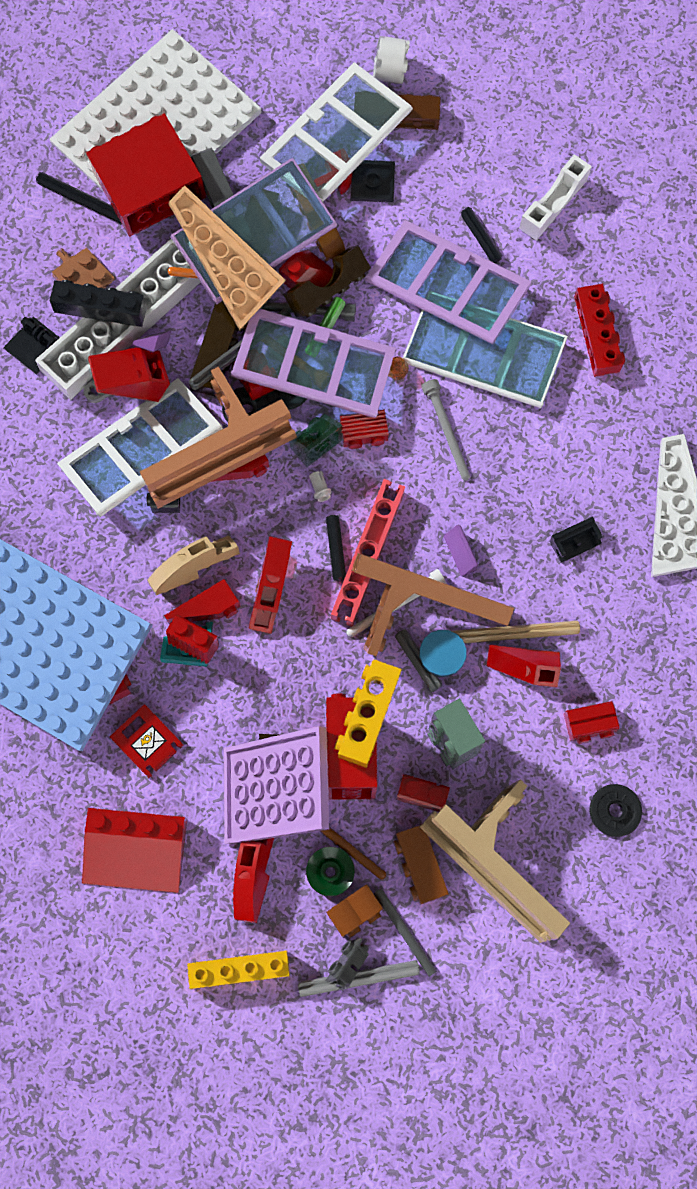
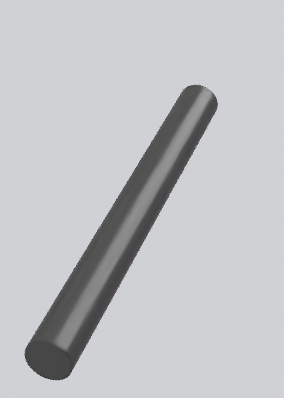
(405, 932)

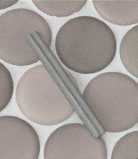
(362, 977)

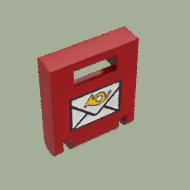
(149, 743)

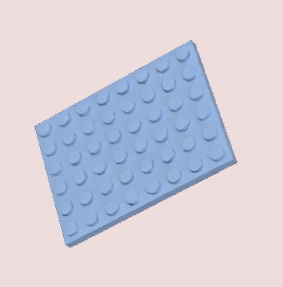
(60, 647)

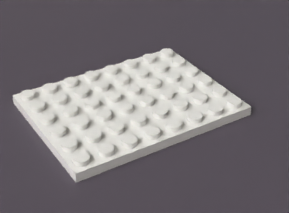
(169, 80)

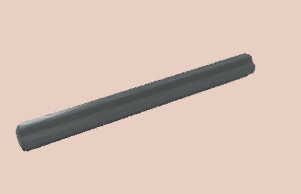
(222, 362)

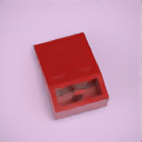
(130, 373)

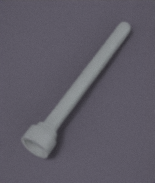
(431, 389)

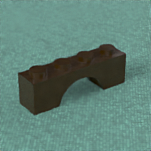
(347, 267)

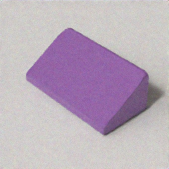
(153, 342)
(461, 550)

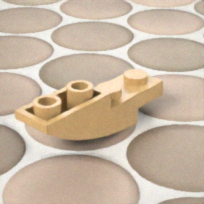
(184, 564)

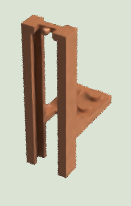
(223, 451)
(404, 583)

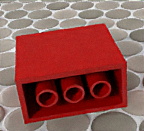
(144, 173)
(346, 778)

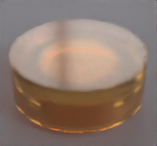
(398, 369)

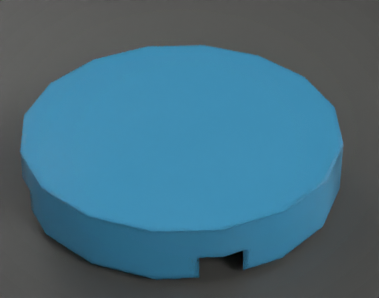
(442, 653)

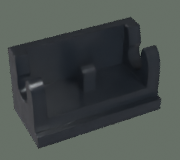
(576, 539)

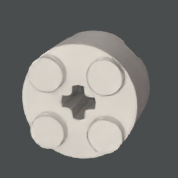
(391, 59)

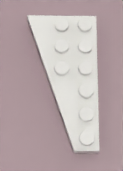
(675, 510)

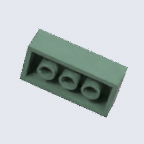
(455, 734)

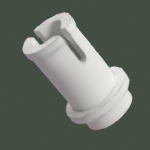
(320, 487)

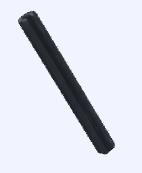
(77, 196)

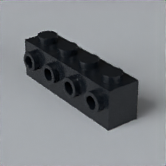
(98, 303)

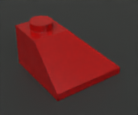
(305, 267)

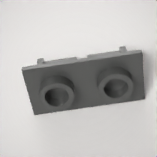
(352, 954)

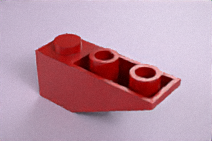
(529, 665)

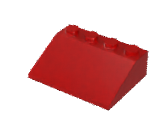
(133, 850)

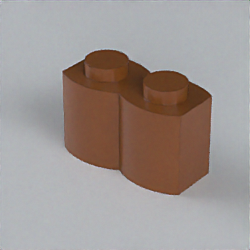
(354, 911)

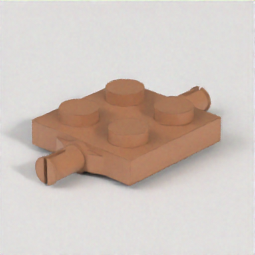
(82, 269)

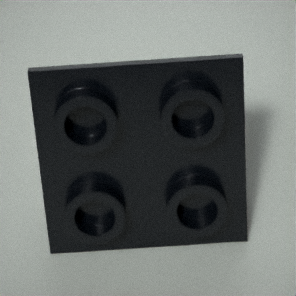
(30, 342)

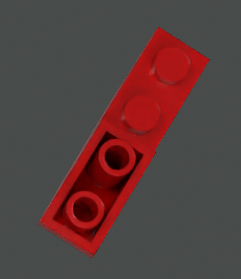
(270, 584)
(251, 879)

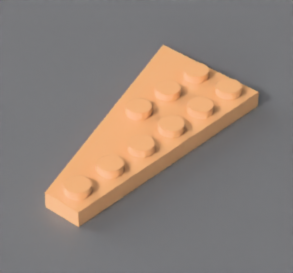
(233, 266)

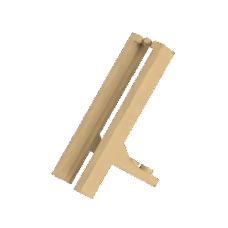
(475, 853)

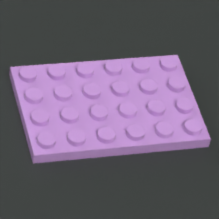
(276, 786)

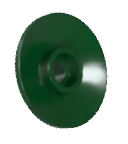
(326, 858)

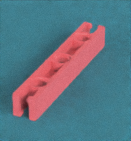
(372, 538)

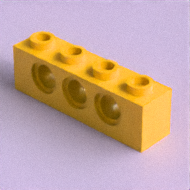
(376, 673)
(238, 969)

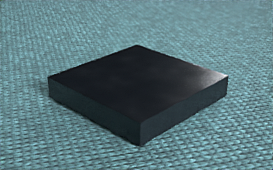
(373, 181)

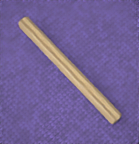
(519, 631)

